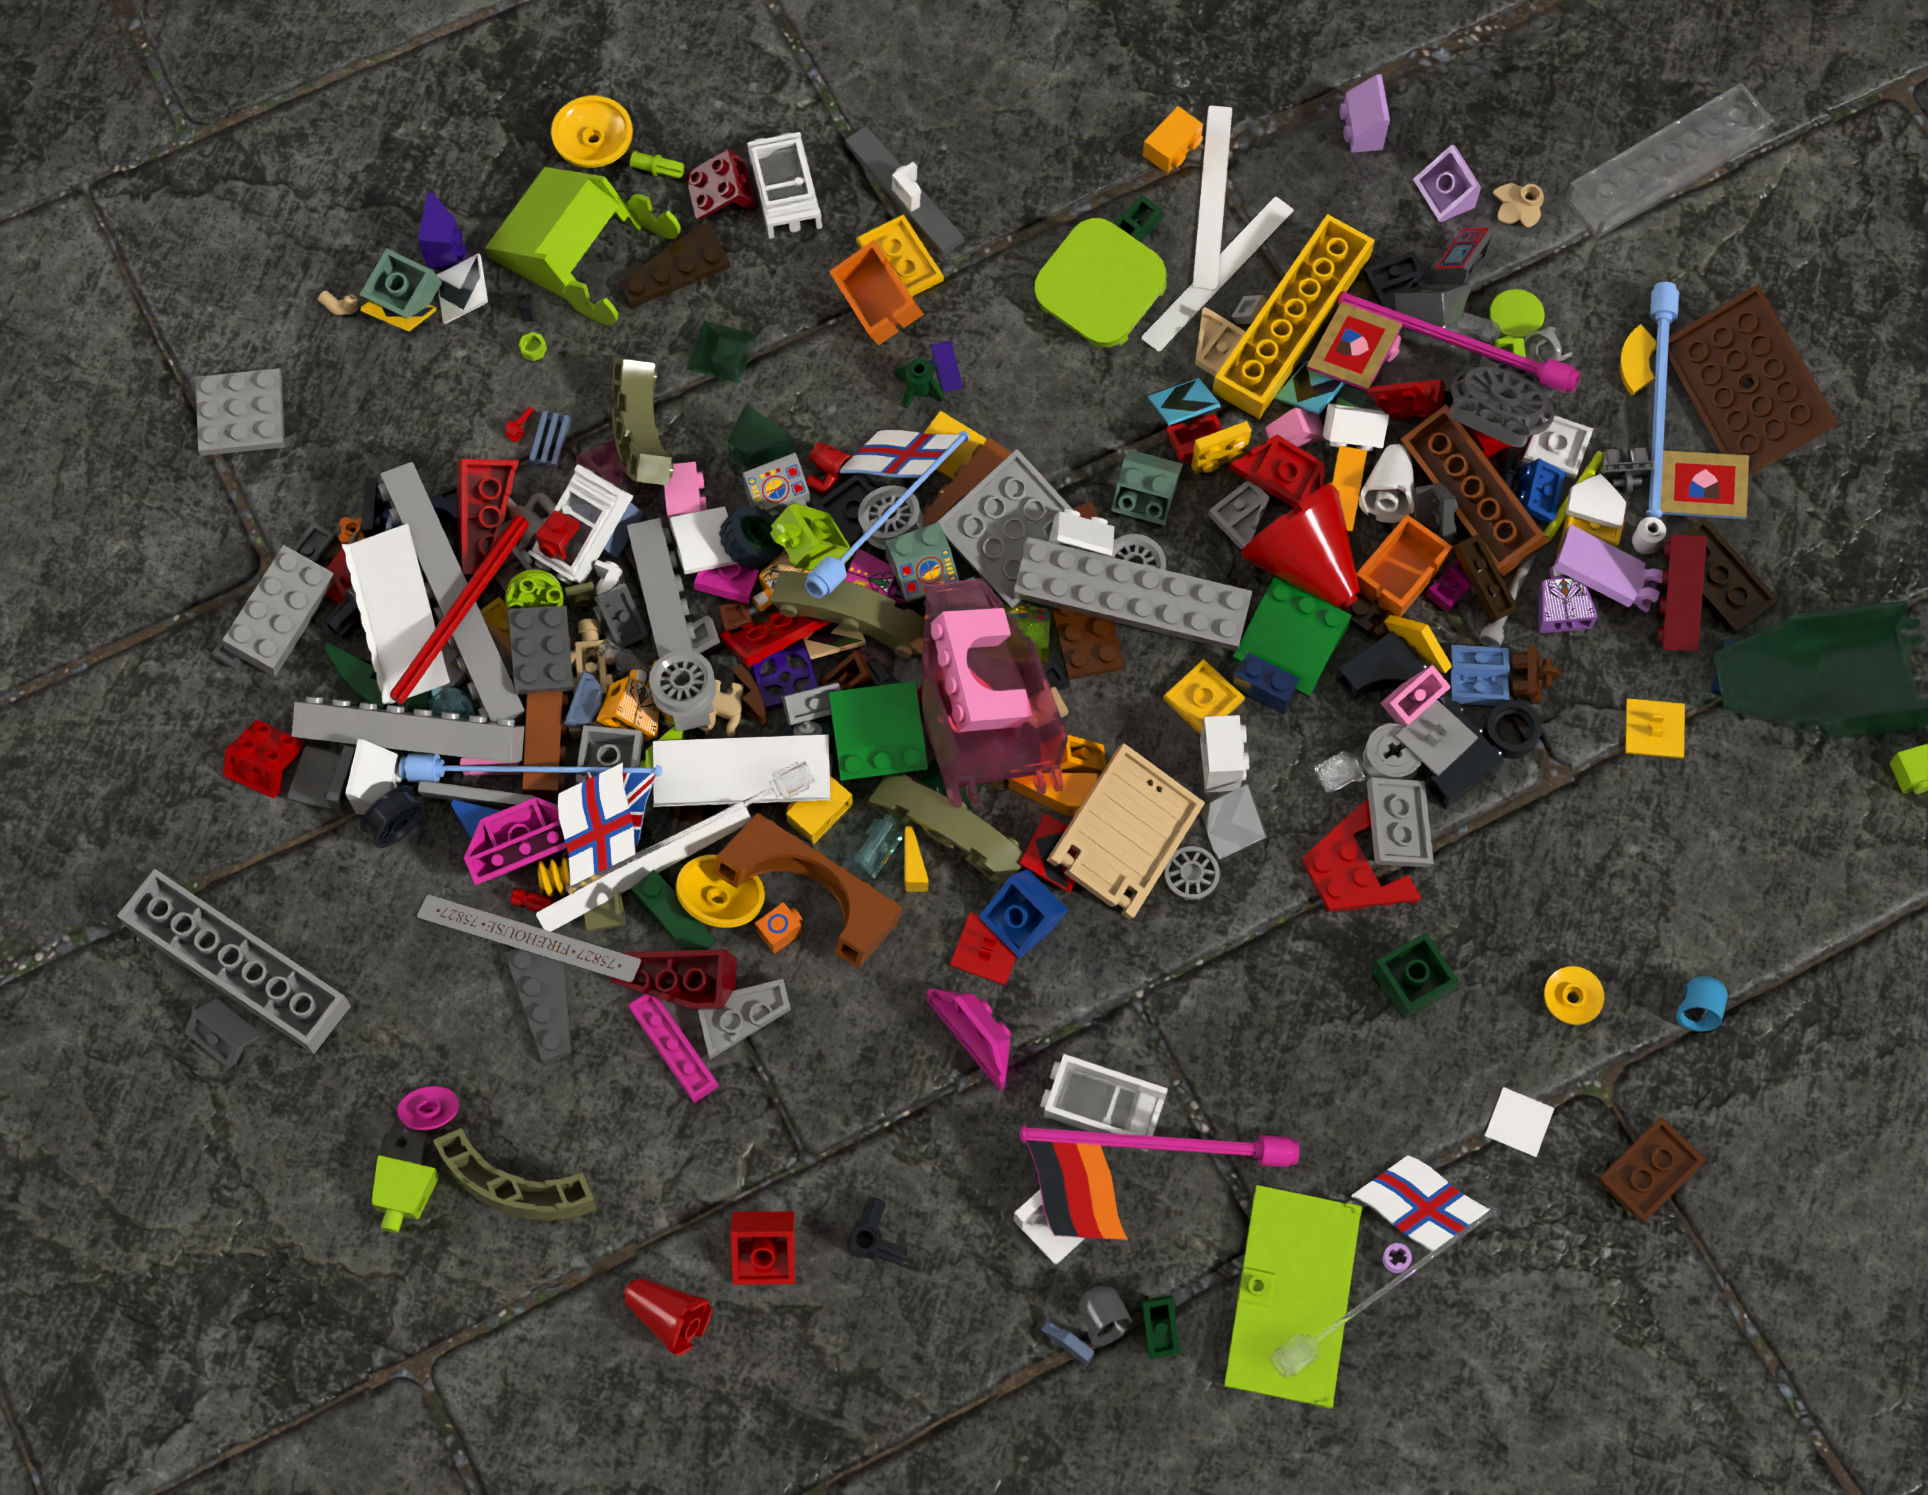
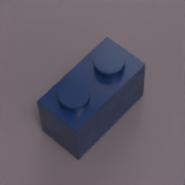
(1265, 683)

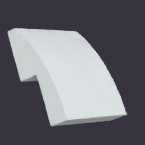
(699, 540)

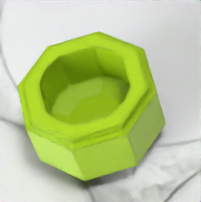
(532, 346)

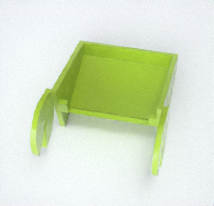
(557, 226)

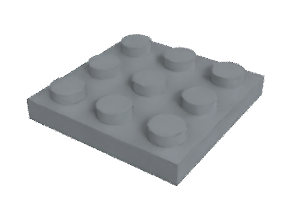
(240, 412)

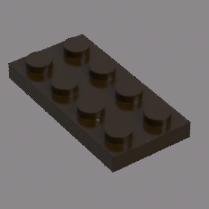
(1729, 583)

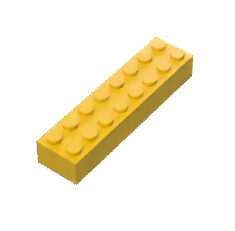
(1292, 316)

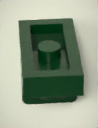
(1160, 1326)

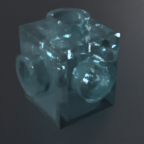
(452, 701)

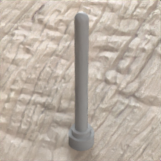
(1493, 634)

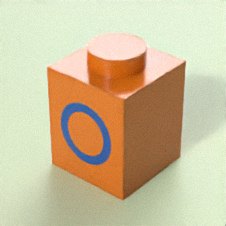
(779, 927)

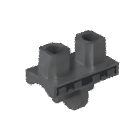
(1637, 466)

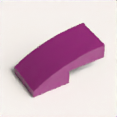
(1450, 587)

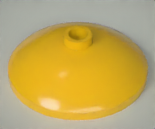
(590, 120)
(715, 900)

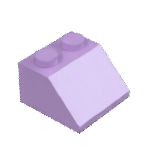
(1365, 116)

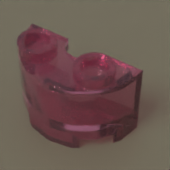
(603, 462)

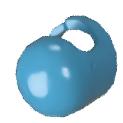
(1707, 994)

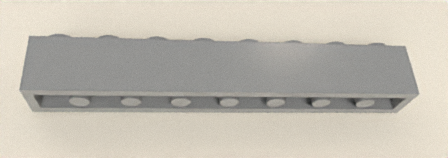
(662, 599)
(407, 730)

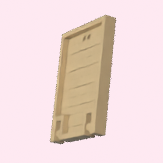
(1126, 830)

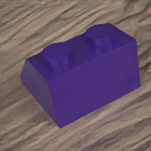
(440, 236)

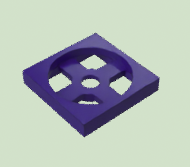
(800, 650)

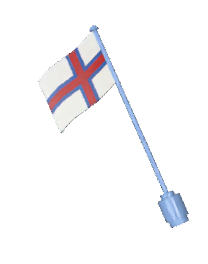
(890, 455)

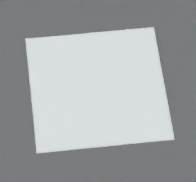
(1519, 1122)

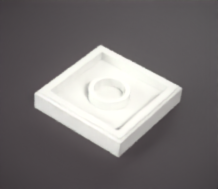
(1560, 445)

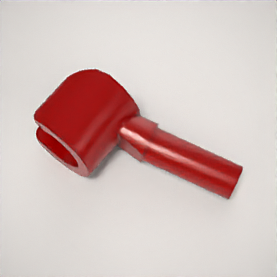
(514, 430)

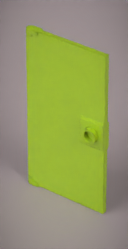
(1292, 1284)

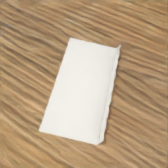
(393, 608)
(736, 769)

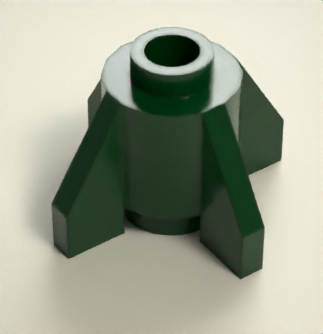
(919, 380)

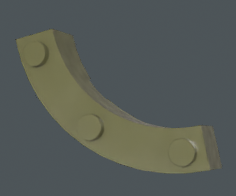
(635, 424)
(855, 610)
(913, 803)
(510, 1193)

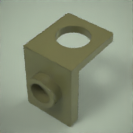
(581, 594)
(606, 915)

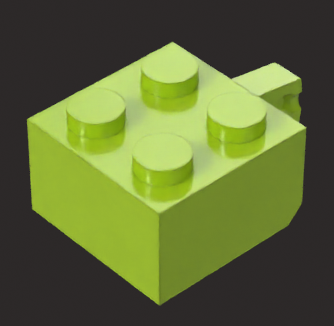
(808, 536)

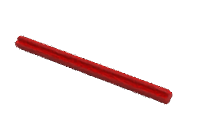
(459, 609)

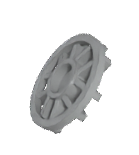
(1192, 873)

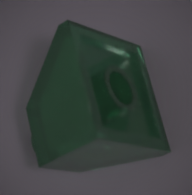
(721, 351)
(757, 440)

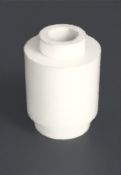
(1649, 535)

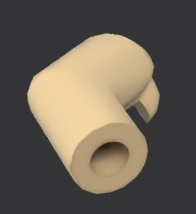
(339, 307)

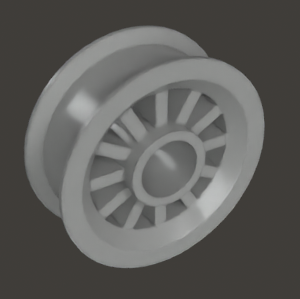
(905, 518)
(1142, 544)
(686, 667)

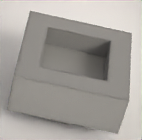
(1248, 309)
(705, 634)

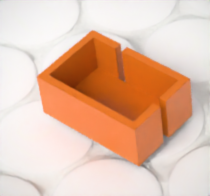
(876, 292)
(1403, 566)

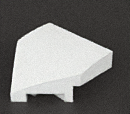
(1596, 502)

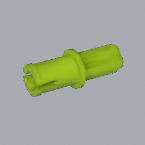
(656, 165)

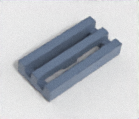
(554, 419)

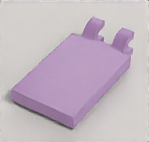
(1607, 569)

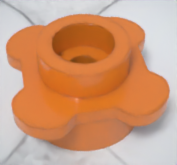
(346, 526)

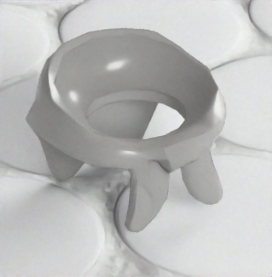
(1538, 338)

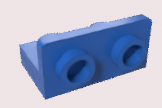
(1540, 489)

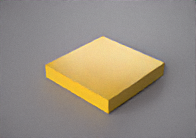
(1203, 694)

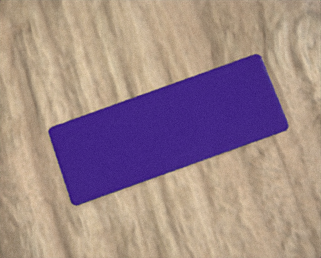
(947, 366)

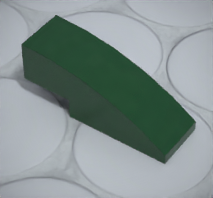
(1140, 218)
(357, 676)

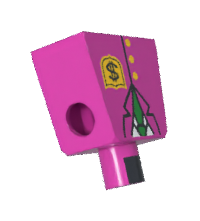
(874, 575)

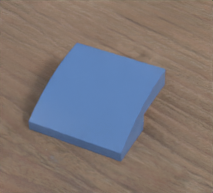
(1479, 675)

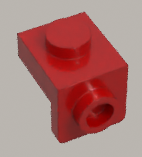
(556, 534)

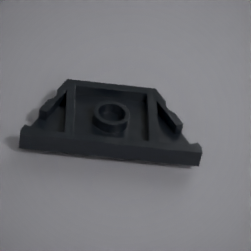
(845, 502)

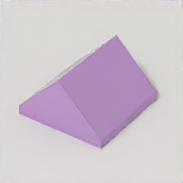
(1448, 185)

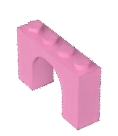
(971, 703)

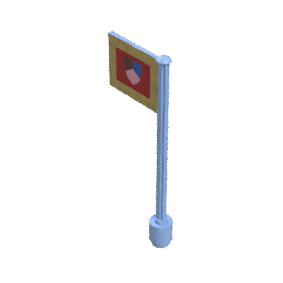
(1688, 480)

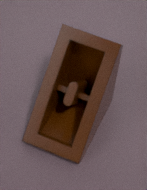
(850, 673)

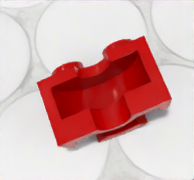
(1184, 437)

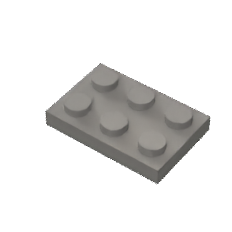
(1400, 822)

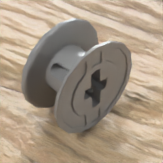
(1378, 746)

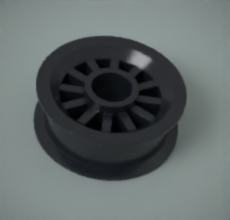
(393, 816)

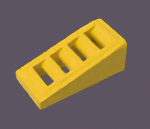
(914, 870)

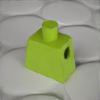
(401, 1190)

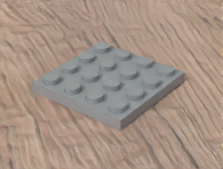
(997, 519)

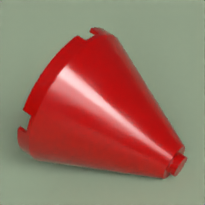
(1310, 549)

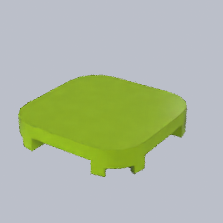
(1100, 282)

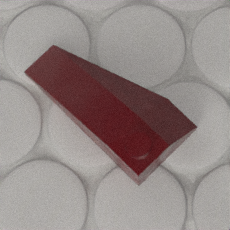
(685, 977)

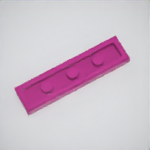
(673, 1046)

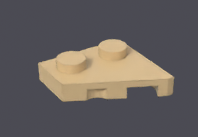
(1215, 341)

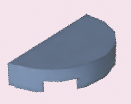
(586, 701)

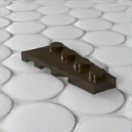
(679, 265)

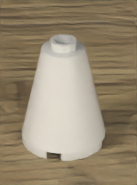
(1390, 487)

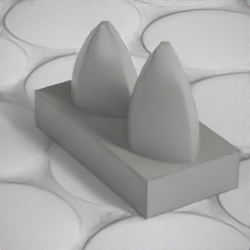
(808, 703)

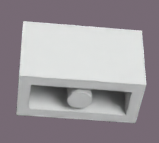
(1355, 426)

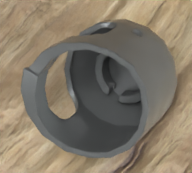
(1101, 1307)

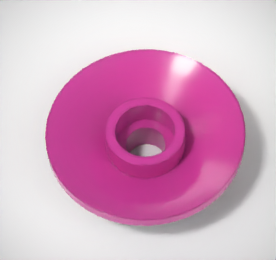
(428, 1108)

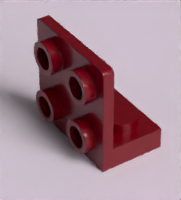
(719, 183)

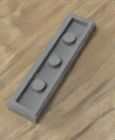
(471, 795)

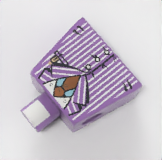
(1564, 604)

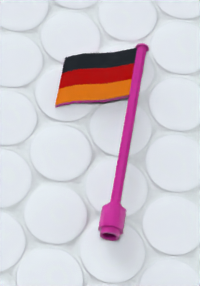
(1079, 1185)

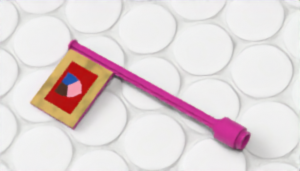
(1365, 332)

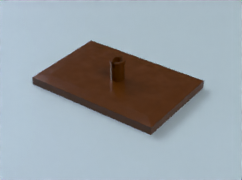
(1749, 381)

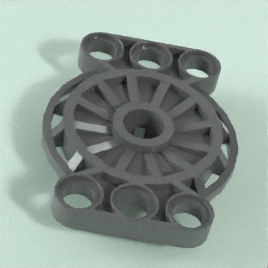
(1501, 402)

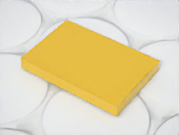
(905, 254)

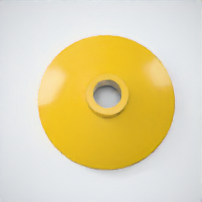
(1583, 986)

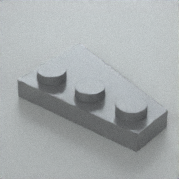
(743, 1015)

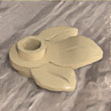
(1517, 206)

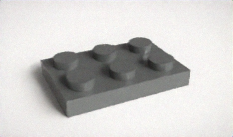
(540, 650)

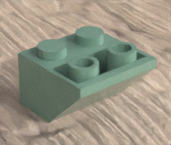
(1146, 487)

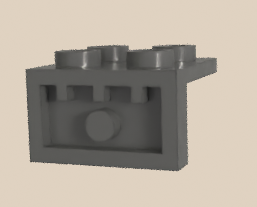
(322, 778)

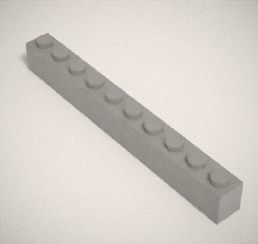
(443, 584)

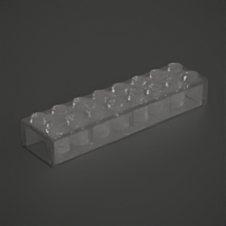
(1668, 160)

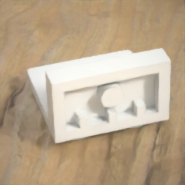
(1032, 1221)

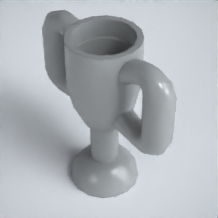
(534, 519)

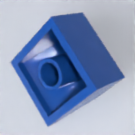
(1023, 912)

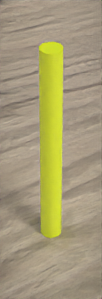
(1589, 472)

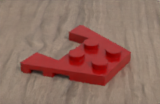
(1344, 874)

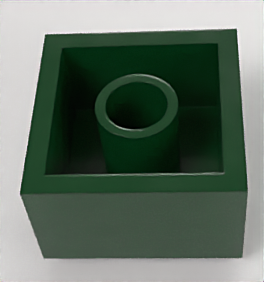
(1415, 976)

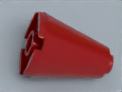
(668, 1313)

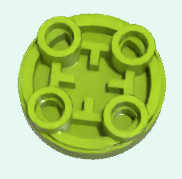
(1517, 313)
(532, 590)

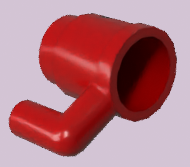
(829, 461)

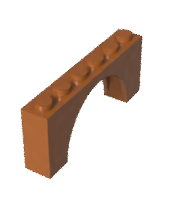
(769, 848)

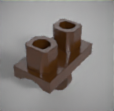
(1531, 663)

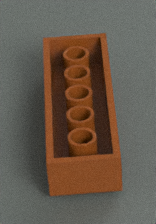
(1482, 495)

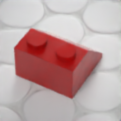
(763, 1247)

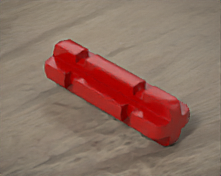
(531, 901)

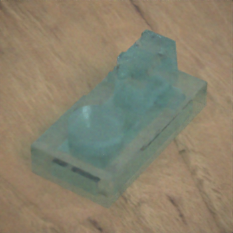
(882, 841)

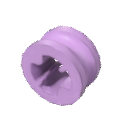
(1394, 1248)

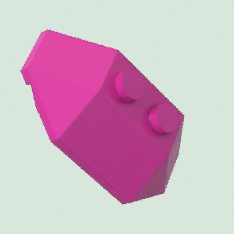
(514, 839)
(975, 1029)

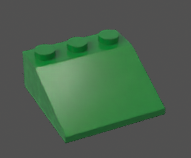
(1294, 633)
(878, 730)

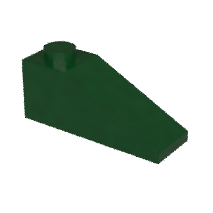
(665, 909)

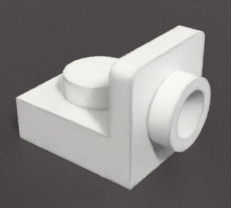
(905, 186)
(610, 575)

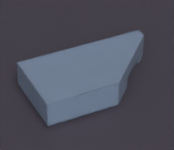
(1069, 1342)

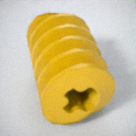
(554, 877)

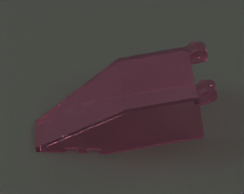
(1013, 665)

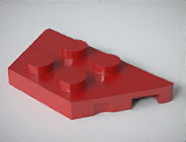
(1281, 470)

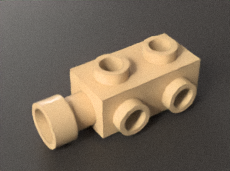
(586, 651)

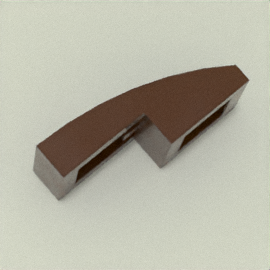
(752, 700)

